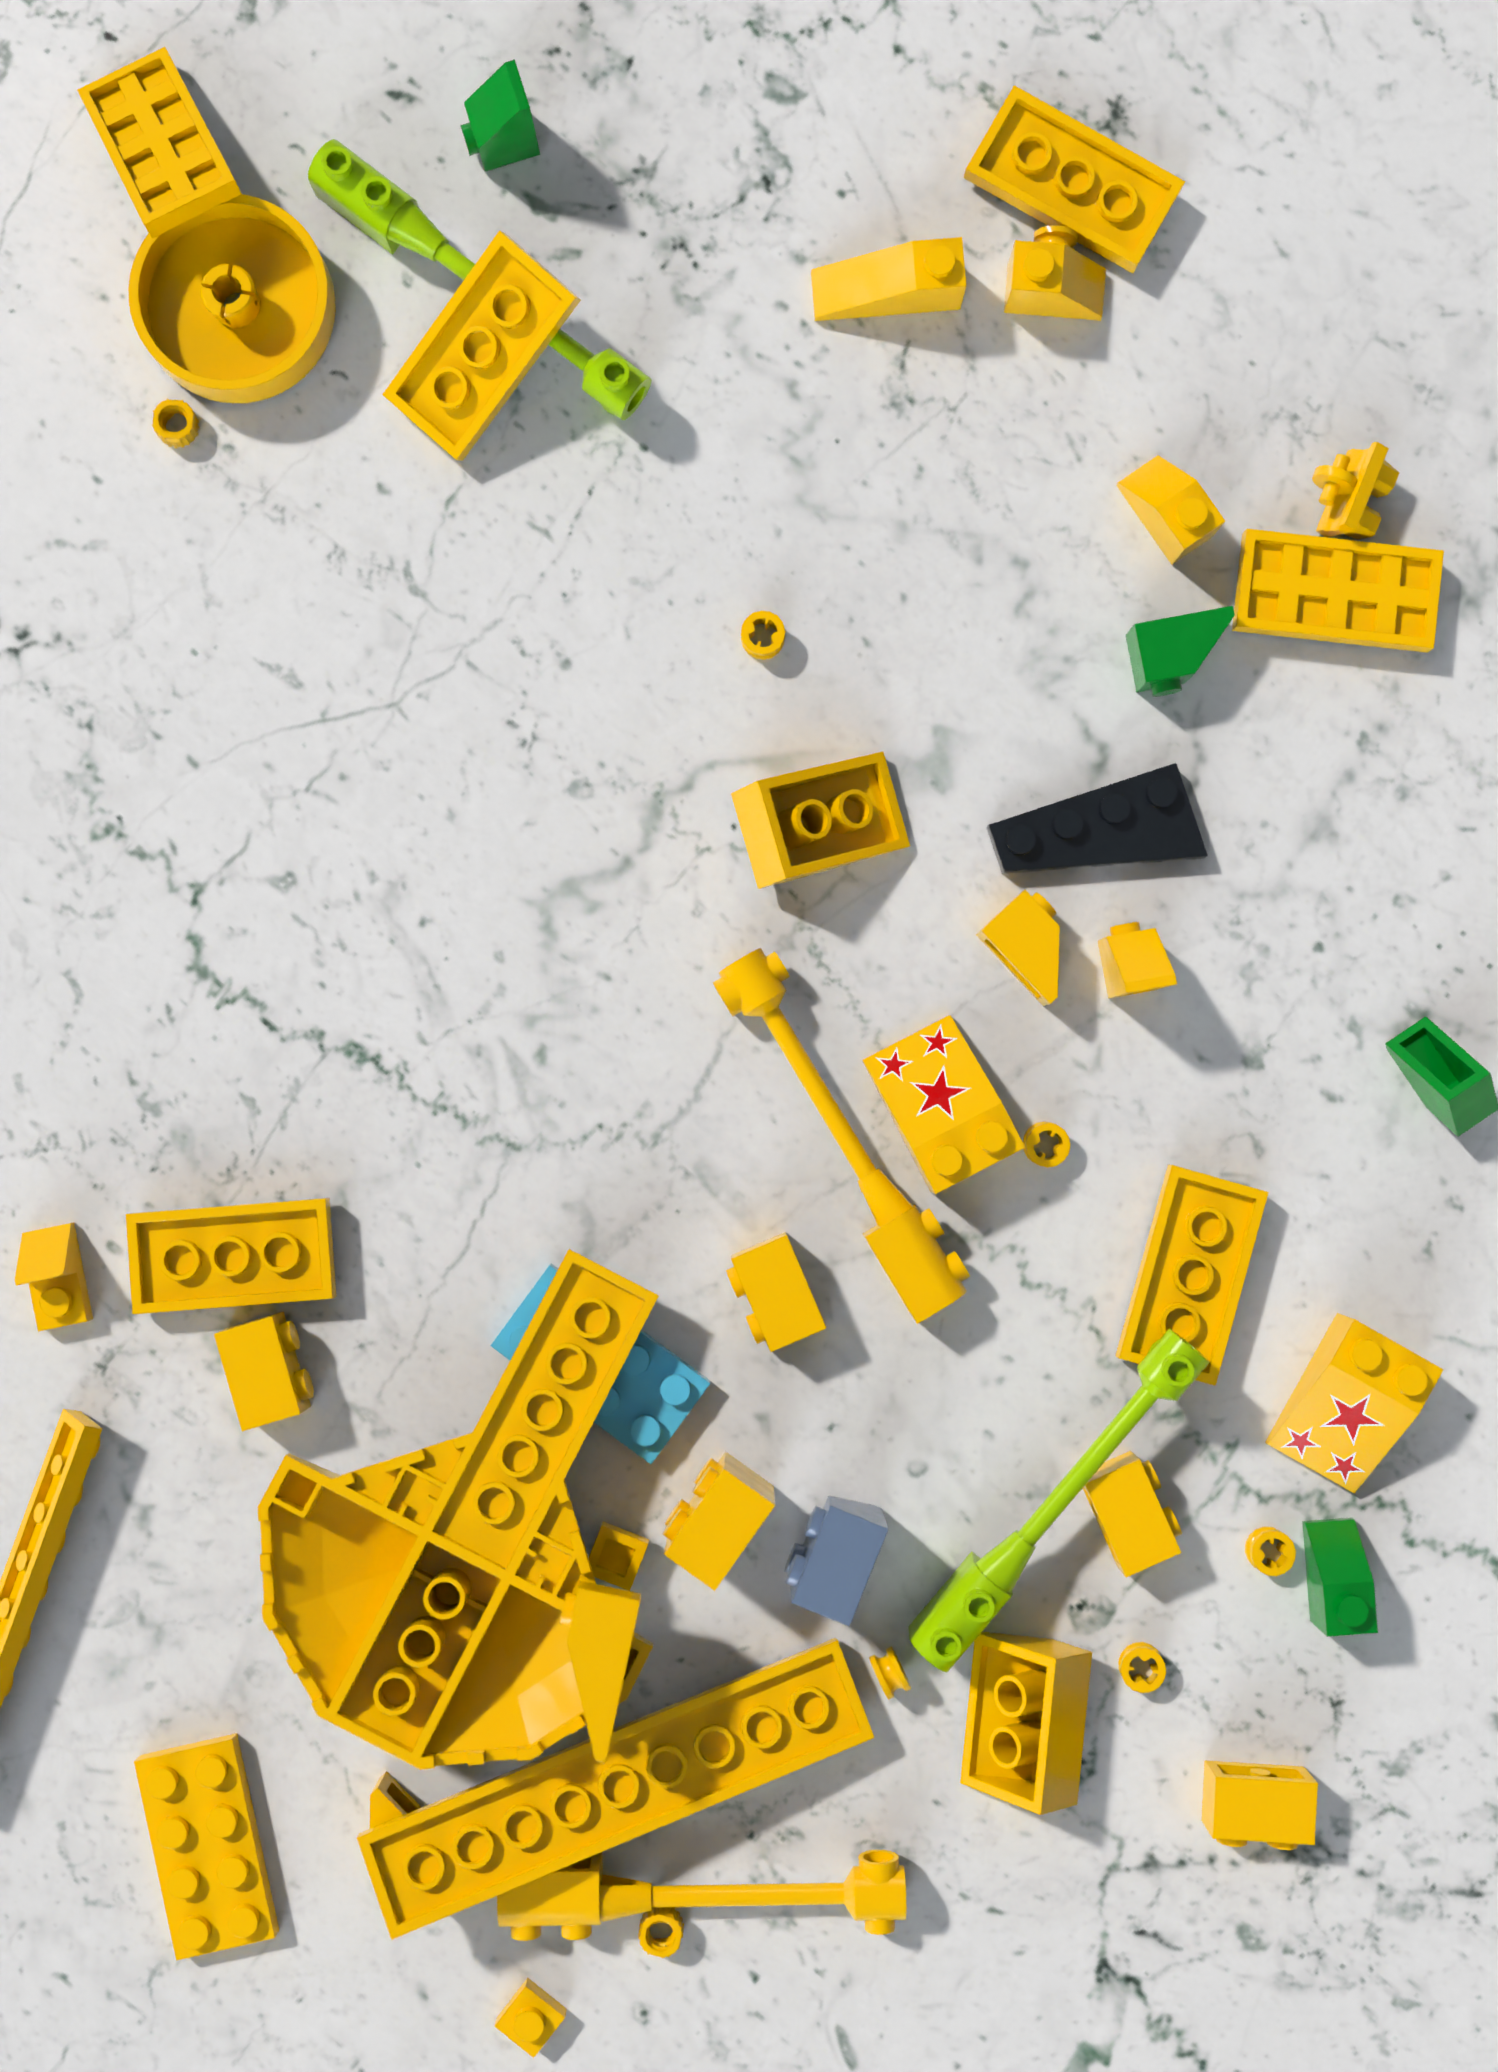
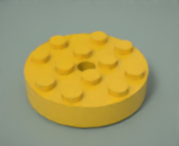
(263, 337)

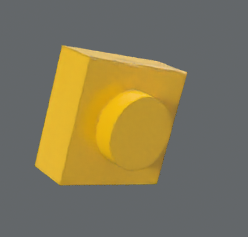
(617, 1555)
(530, 2017)

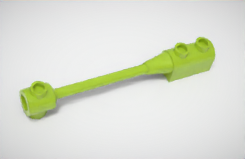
(395, 219)
(986, 1583)

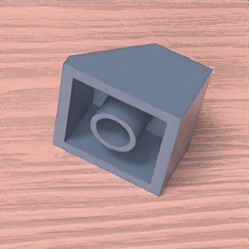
(836, 1558)

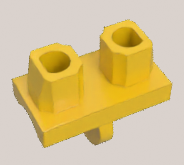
(1348, 489)

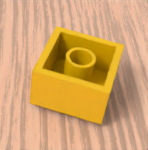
(718, 1520)

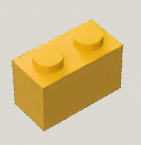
(776, 1292)
(264, 1370)
(1131, 1515)
(1259, 1804)

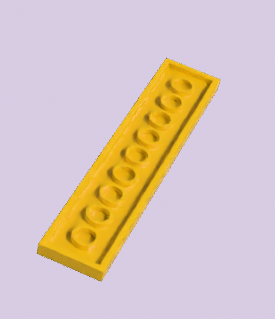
(579, 1807)

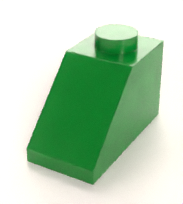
(500, 120)
(1173, 648)
(1444, 1076)
(1338, 1578)

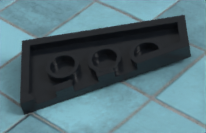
(1116, 824)

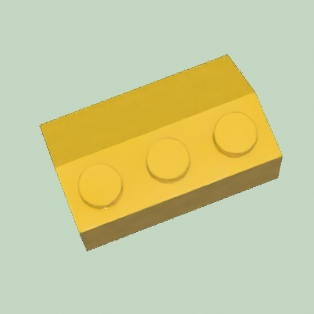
(1026, 1720)

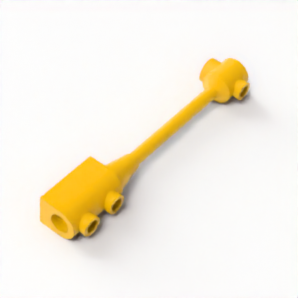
(903, 1236)
(585, 1897)

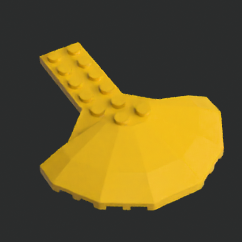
(438, 1579)

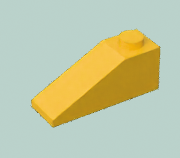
(892, 281)
(599, 1647)

